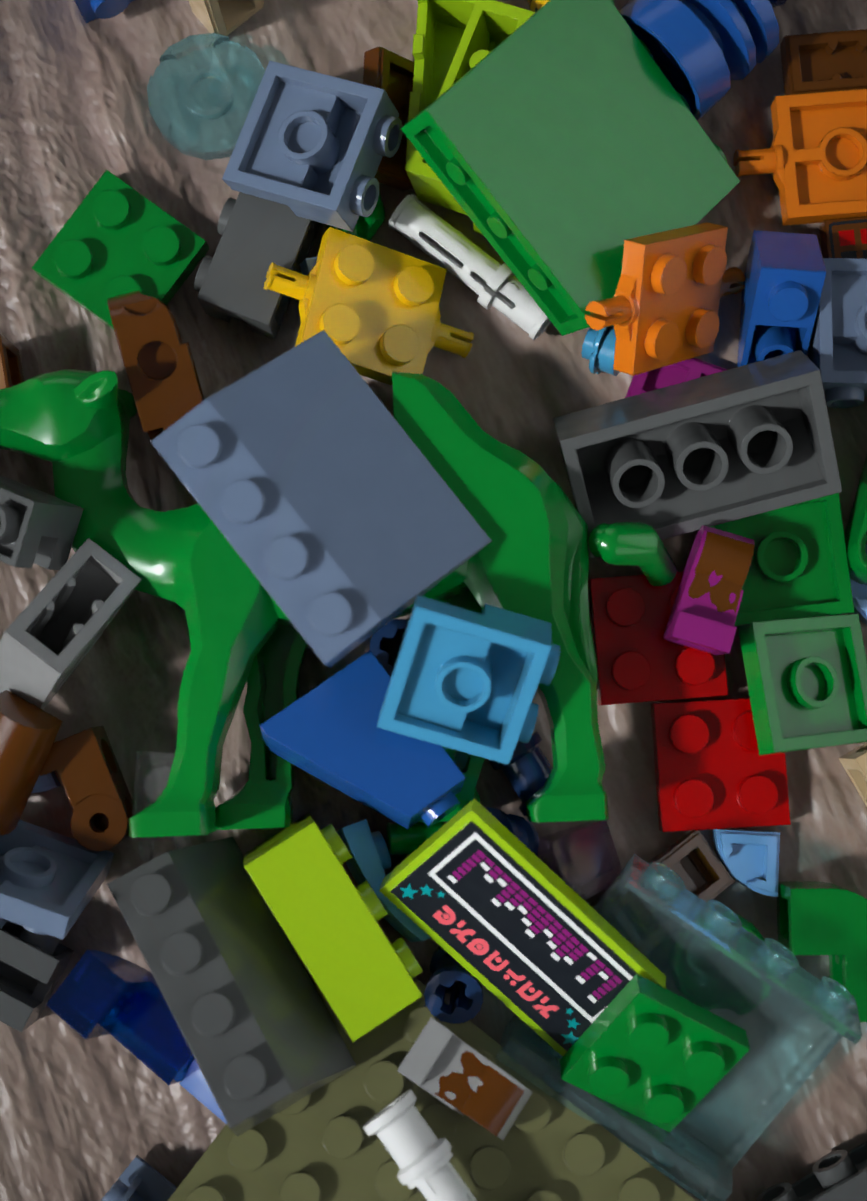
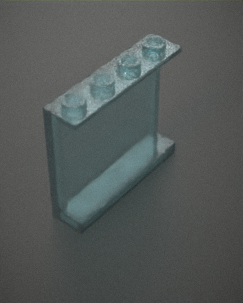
(732, 973)

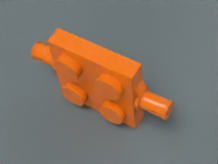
(815, 156)
(667, 297)

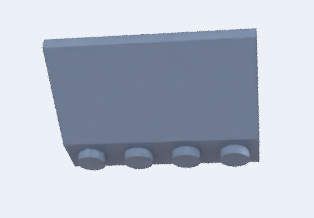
(321, 495)

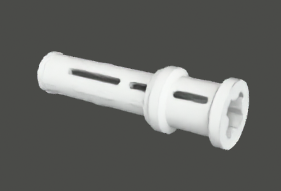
(418, 1151)

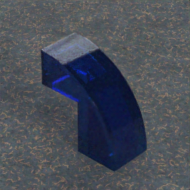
(123, 1000)

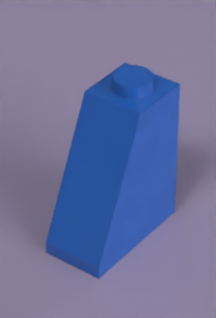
(338, 741)

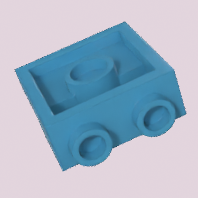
(469, 678)

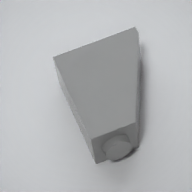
(63, 624)

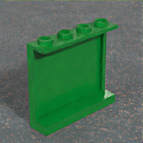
(569, 151)

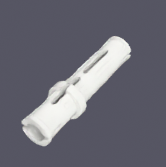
(469, 264)

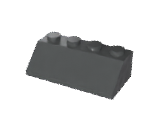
(703, 449)
(231, 981)

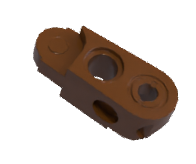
(155, 361)

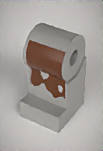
(464, 1079)

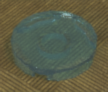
(204, 94)

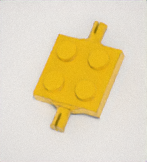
(372, 305)

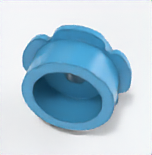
(600, 350)

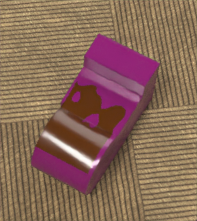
(710, 591)

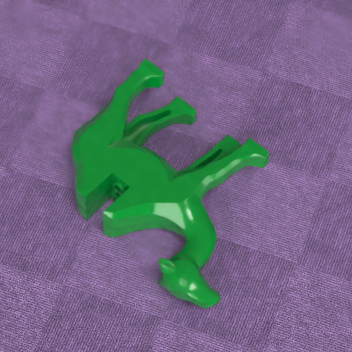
(242, 635)

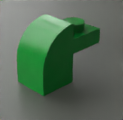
(830, 922)

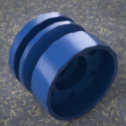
(704, 42)

